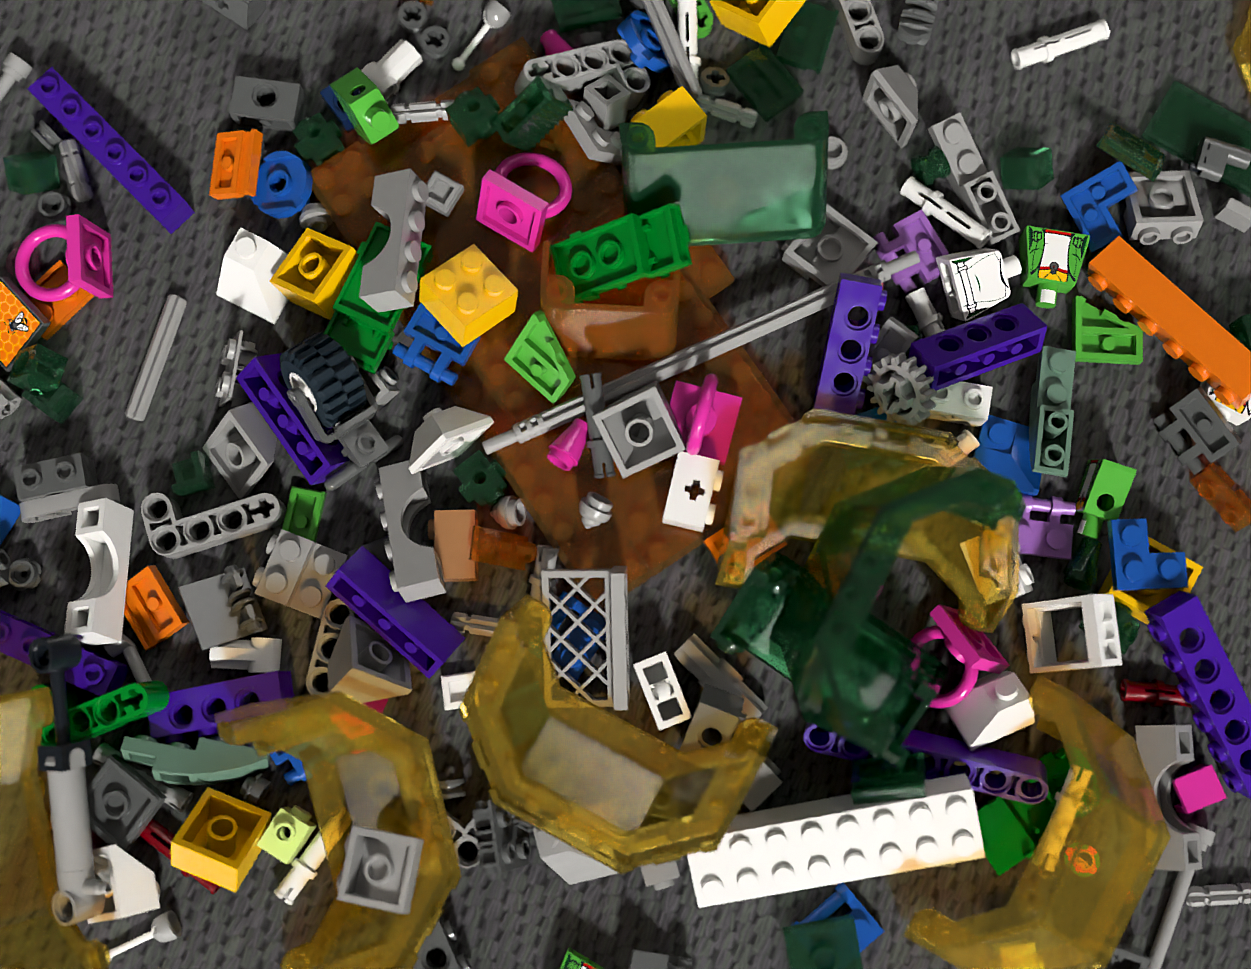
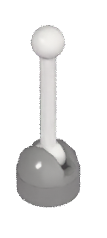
(495, 17)
(163, 929)

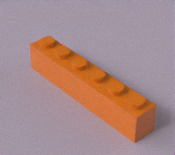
(1174, 320)

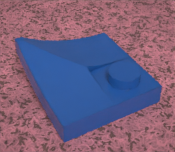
(1006, 452)

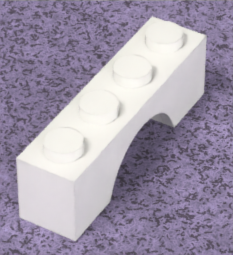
(106, 535)

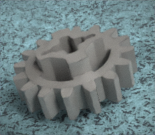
(901, 389)

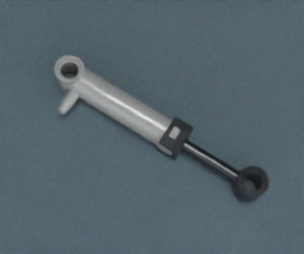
(65, 760)

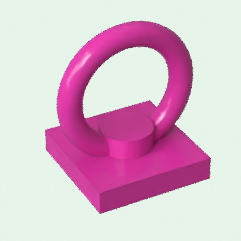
(513, 209)
(86, 255)
(705, 417)
(967, 646)

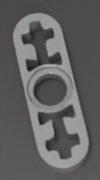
(63, 503)

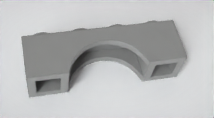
(391, 277)
(416, 567)
(1164, 752)

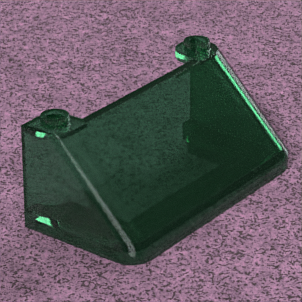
(732, 188)
(889, 667)

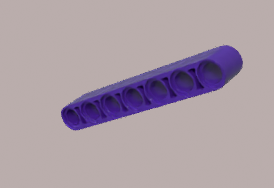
(946, 751)

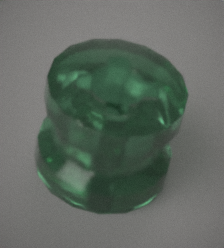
(930, 166)

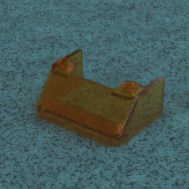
(610, 329)

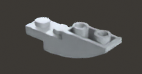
(971, 181)

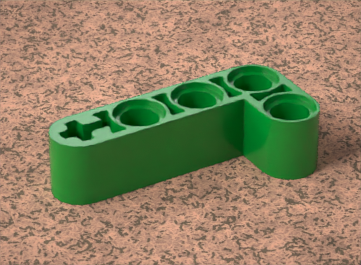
(109, 710)

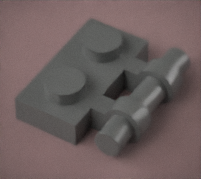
(1204, 424)

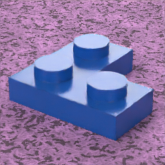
(1091, 203)
(1135, 566)

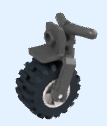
(327, 389)

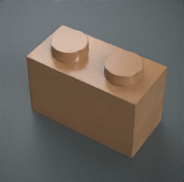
(452, 543)

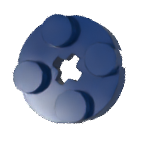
(643, 42)
(296, 190)

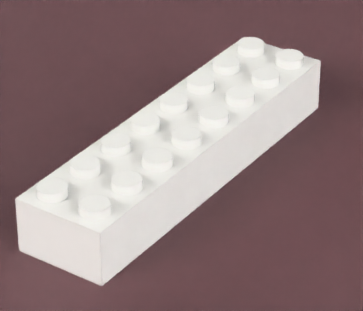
(838, 843)

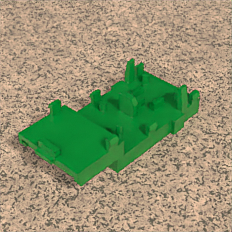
(624, 252)
(354, 322)
(1015, 828)

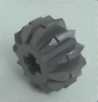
(917, 21)

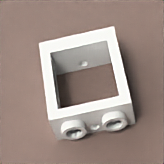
(1099, 626)

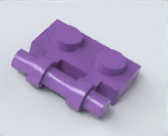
(912, 234)
(1050, 537)

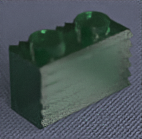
(532, 114)

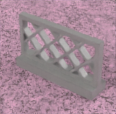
(616, 632)

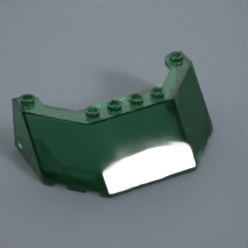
(846, 579)

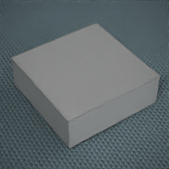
(443, 193)
(1235, 214)

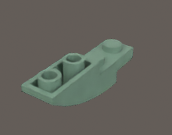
(1050, 412)
(210, 763)

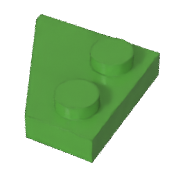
(1104, 337)
(541, 358)

